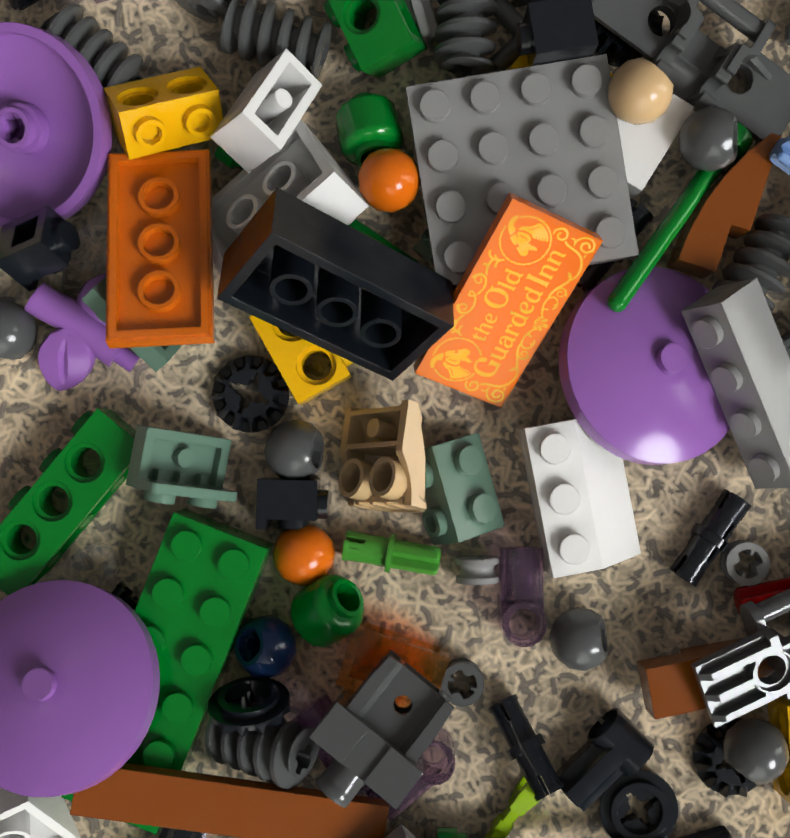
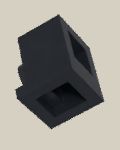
(36, 246)
(290, 502)

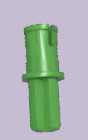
(391, 553)

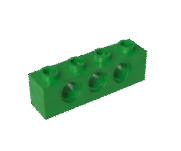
(386, 43)
(86, 494)

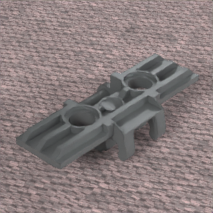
(700, 65)
(730, 675)

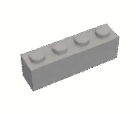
(748, 375)

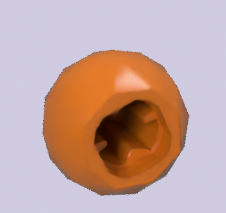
(389, 180)
(303, 554)

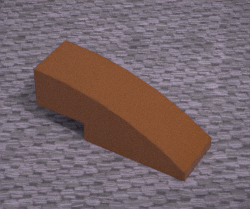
(723, 212)
(670, 682)

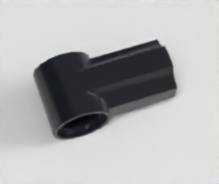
(611, 751)

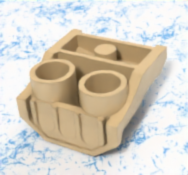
(383, 458)

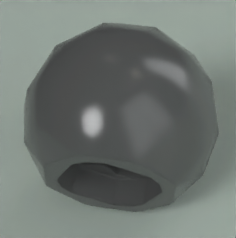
(709, 139)
(17, 331)
(294, 450)
(579, 639)
(756, 750)

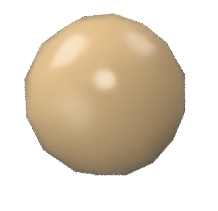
(639, 92)

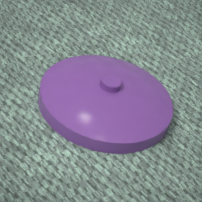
(50, 124)
(638, 373)
(71, 687)

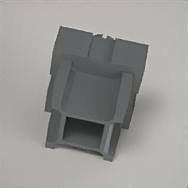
(376, 738)

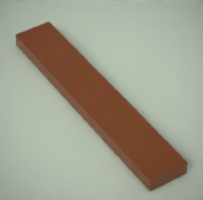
(226, 806)

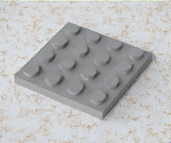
(524, 133)

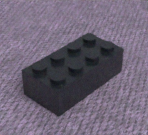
(335, 287)

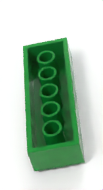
(193, 613)

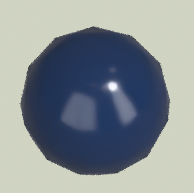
(265, 646)

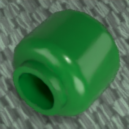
(367, 125)
(327, 610)

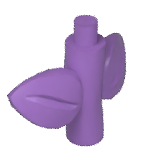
(80, 336)

